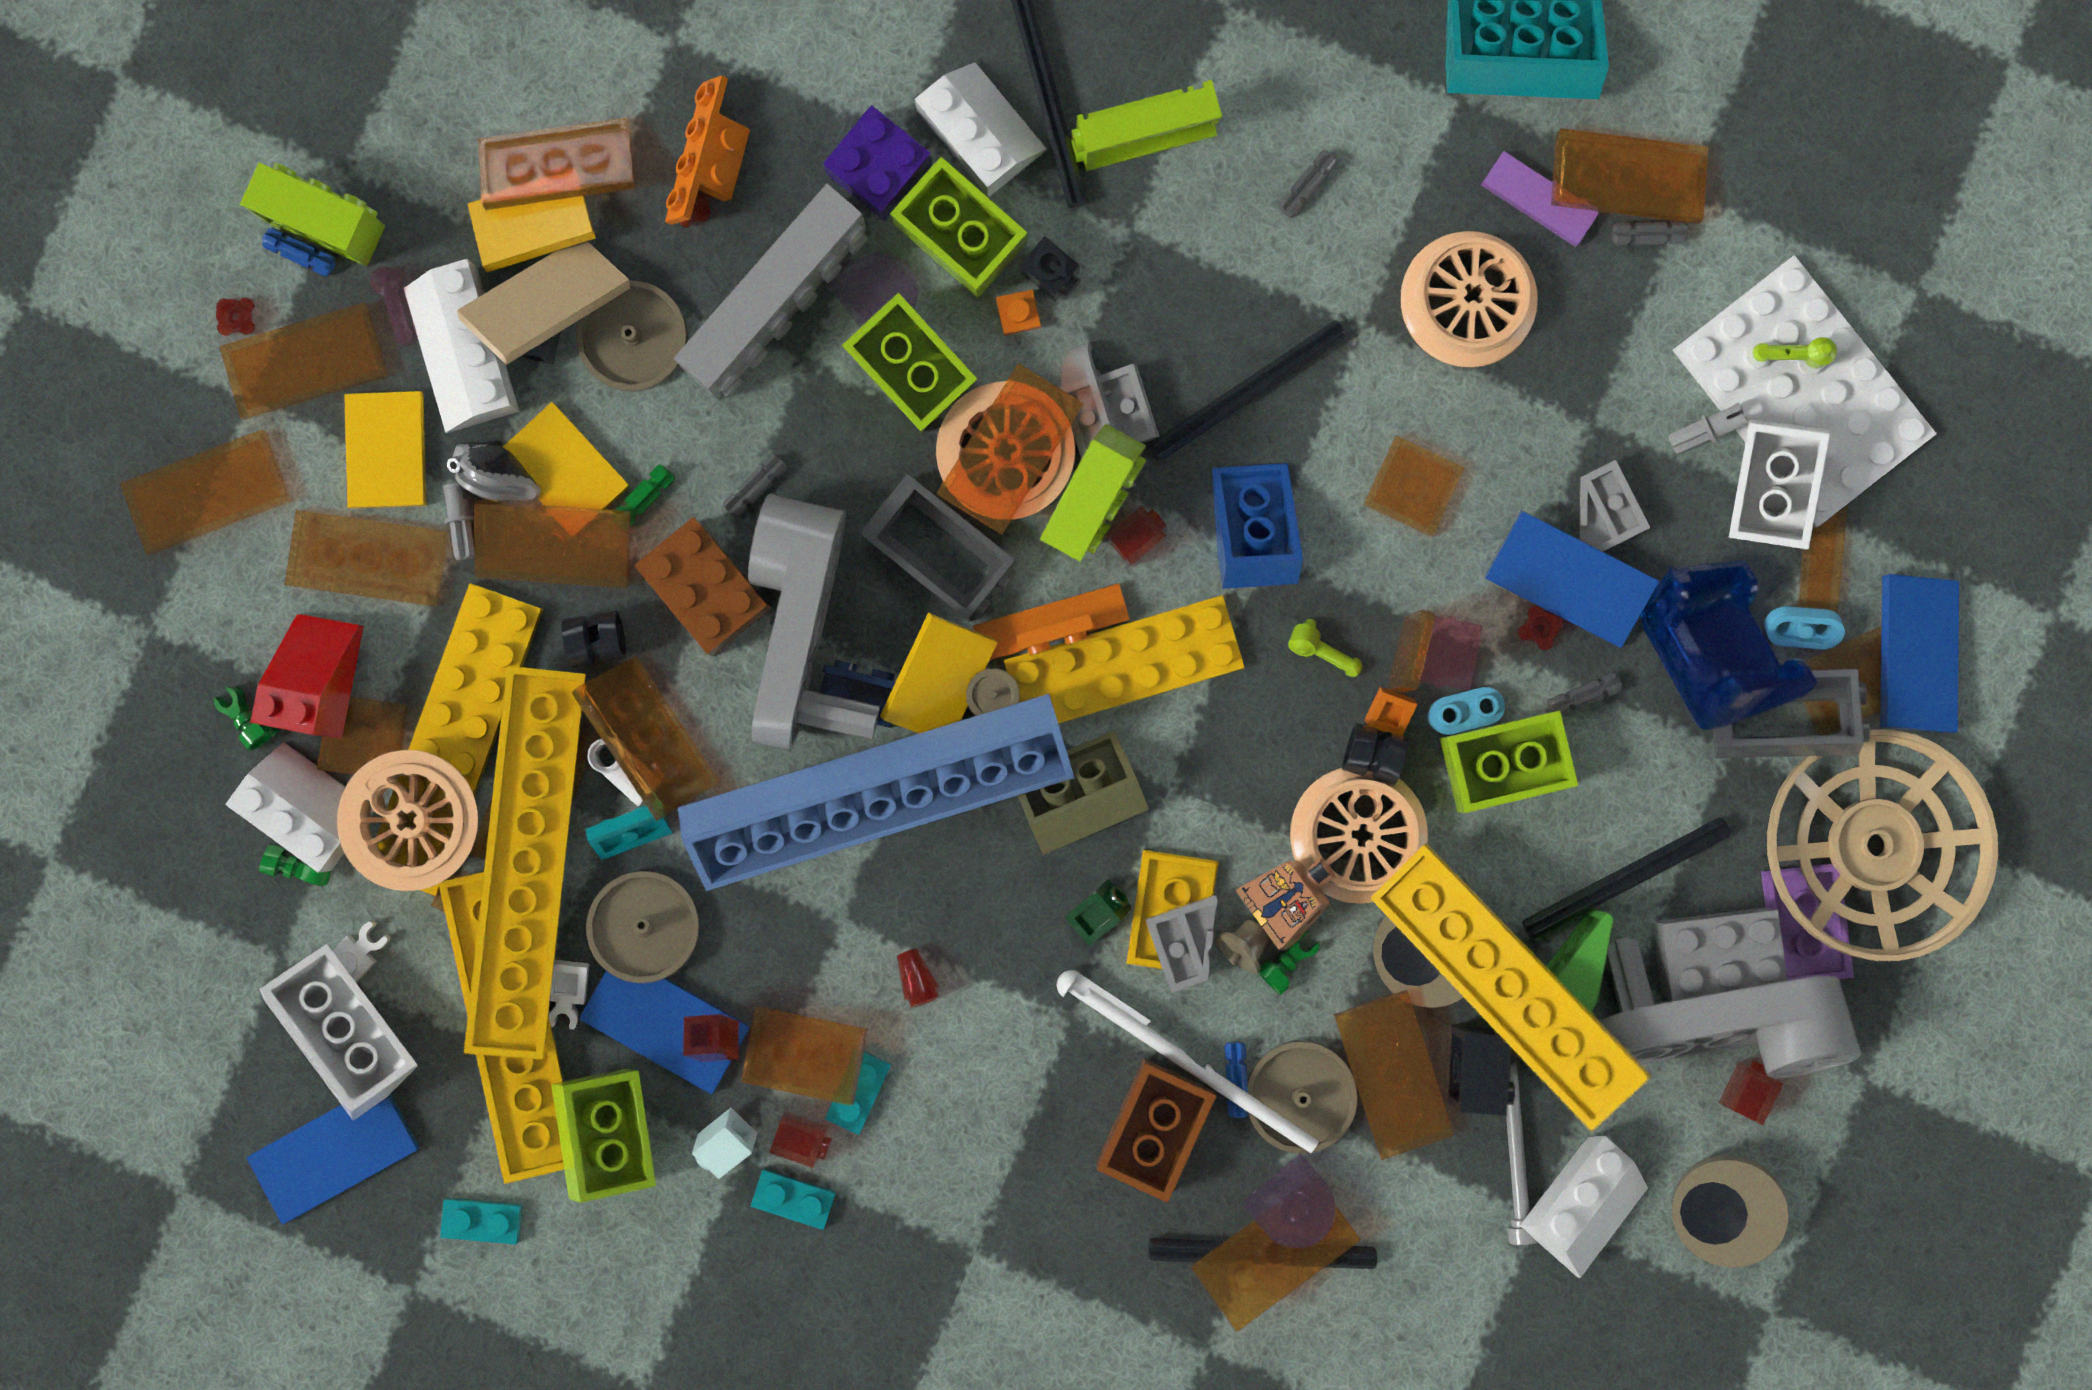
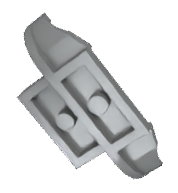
(1108, 399)

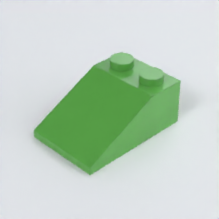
(1583, 956)

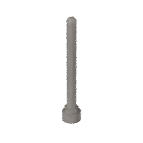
(1516, 1234)

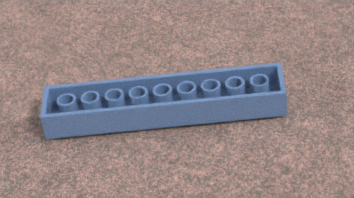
(875, 793)

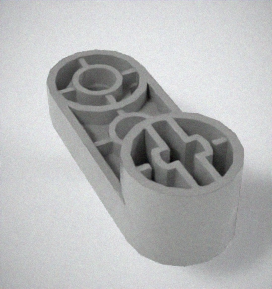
(799, 553)
(1796, 1023)

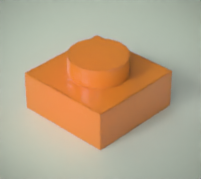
(1018, 312)
(1390, 711)

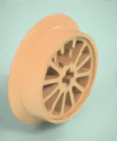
(1440, 341)
(958, 424)
(1326, 790)
(366, 791)

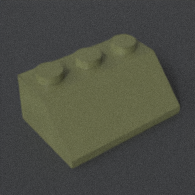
(1096, 797)

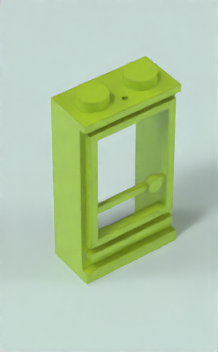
(1146, 126)

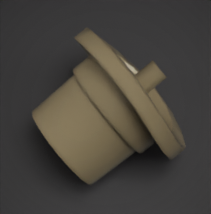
(991, 691)
(1244, 946)

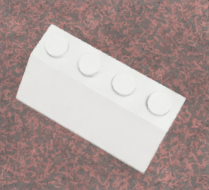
(464, 373)
(339, 1031)

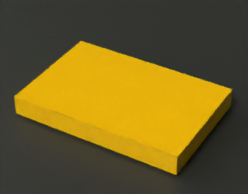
(528, 230)
(385, 450)
(565, 463)
(936, 676)
(1163, 885)

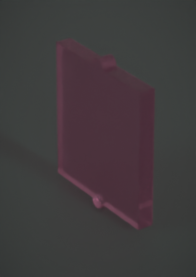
(1451, 653)

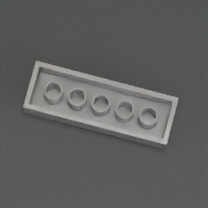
(773, 293)

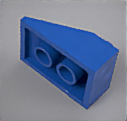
(1256, 526)

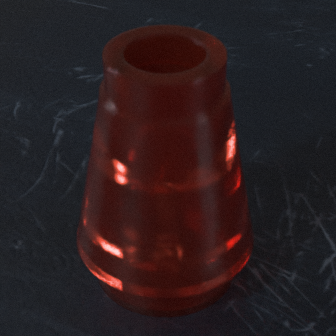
(916, 979)

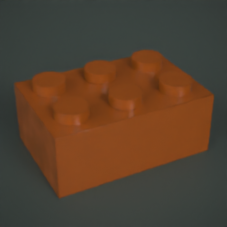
(702, 586)
(1155, 1130)

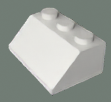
(979, 127)
(293, 806)
(1586, 1204)

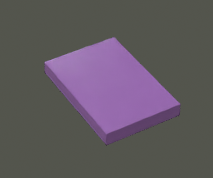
(1802, 952)

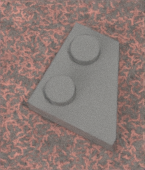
(1608, 508)
(1184, 942)

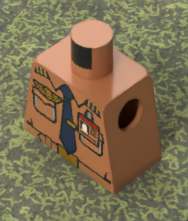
(1288, 899)

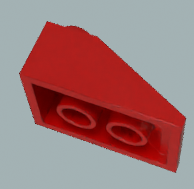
(310, 678)

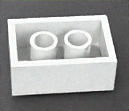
(1779, 483)

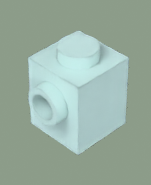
(724, 1143)

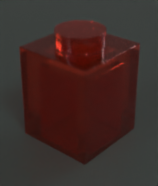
(1137, 535)
(710, 1038)
(1751, 1092)
(801, 1140)

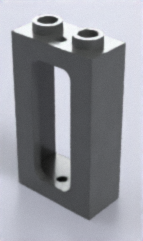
(999, 562)
(1832, 685)

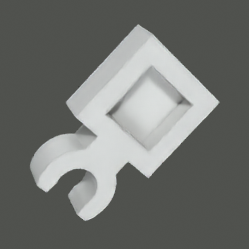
(356, 954)
(567, 989)

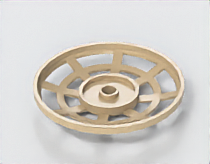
(1901, 852)

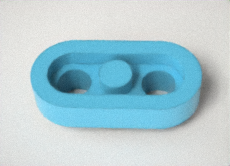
(1802, 627)
(1467, 710)

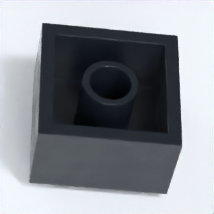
(1480, 1071)

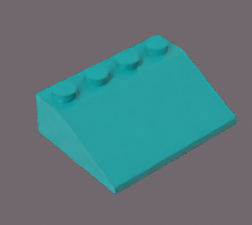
(1526, 48)

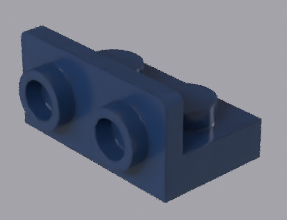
(847, 683)

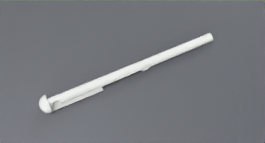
(1136, 1025)

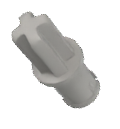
(1708, 429)
(459, 520)

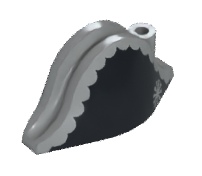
(492, 473)

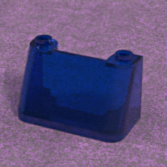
(1715, 646)

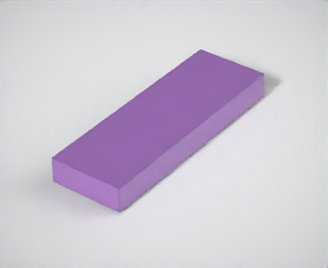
(1532, 196)

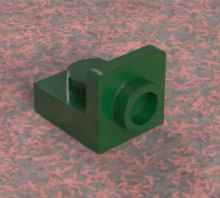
(1099, 912)

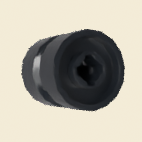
(580, 641)
(1375, 753)

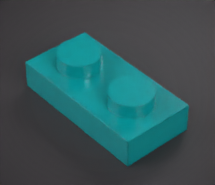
(626, 832)
(871, 1077)
(793, 1198)
(481, 1220)

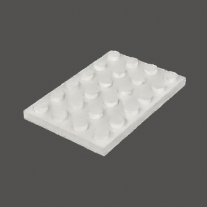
(1853, 396)

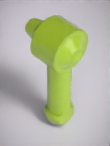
(1815, 354)
(1306, 642)

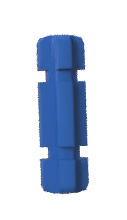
(298, 251)
(1236, 1073)

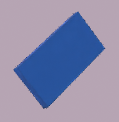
(1571, 578)
(1919, 654)
(652, 1024)
(330, 1156)

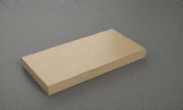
(543, 300)

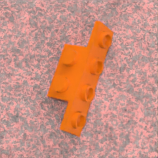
(710, 154)
(1056, 621)

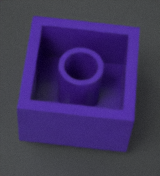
(878, 162)

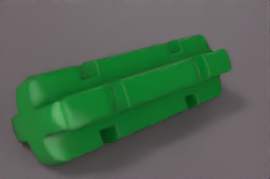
(647, 492)

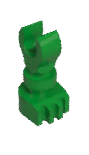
(239, 712)
(275, 861)
(1274, 973)

